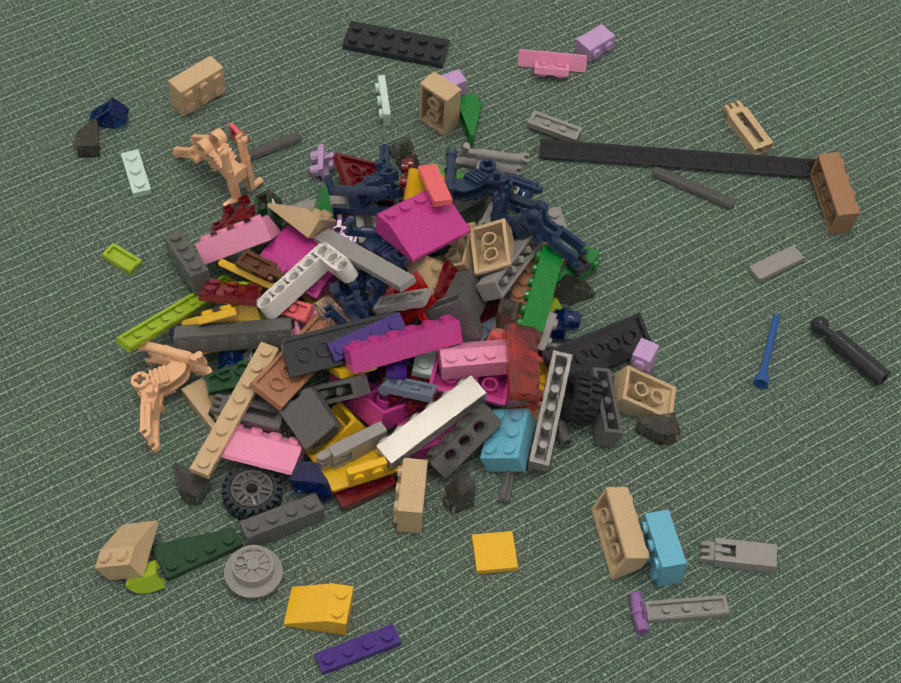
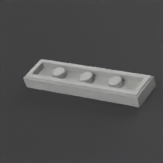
(686, 609)

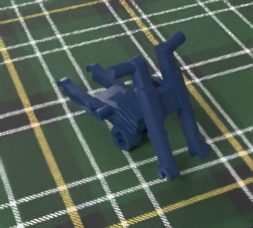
(485, 181)
(373, 188)
(537, 224)
(374, 243)
(352, 298)

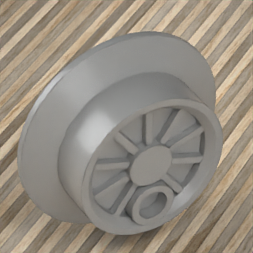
(253, 571)

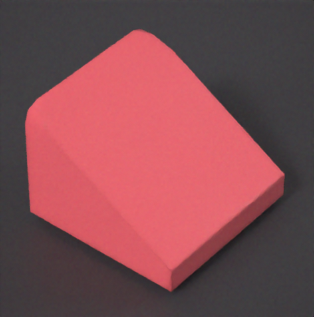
(234, 131)

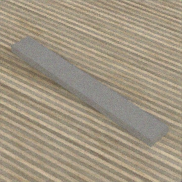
(367, 260)

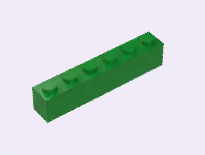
(541, 289)

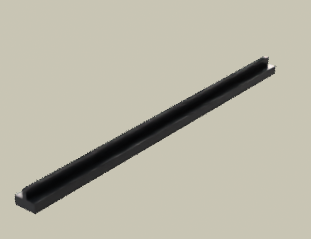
(676, 157)

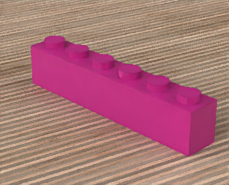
(402, 344)

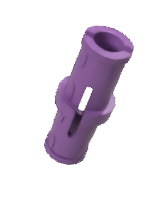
(638, 613)

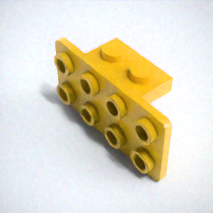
(226, 314)
(358, 471)

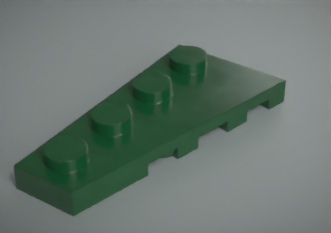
(225, 379)
(190, 553)

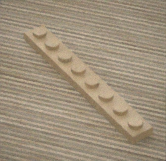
(232, 413)

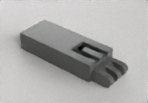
(258, 414)

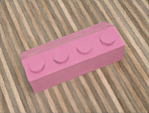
(236, 239)
(473, 359)
(264, 449)

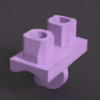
(324, 160)

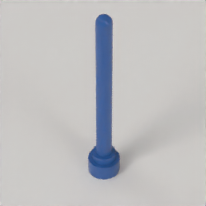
(762, 379)

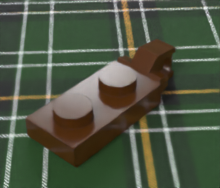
(259, 266)

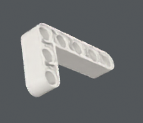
(303, 276)

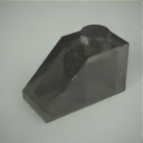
(88, 140)
(401, 149)
(572, 290)
(507, 312)
(659, 428)
(191, 487)
(459, 493)

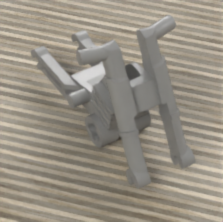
(480, 154)

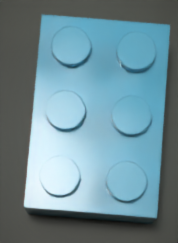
(510, 443)
(664, 548)

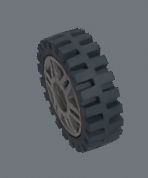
(244, 480)

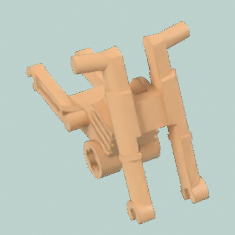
(218, 154)
(160, 382)

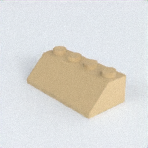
(619, 532)

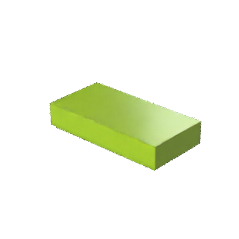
(121, 259)

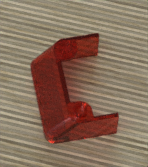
(522, 366)

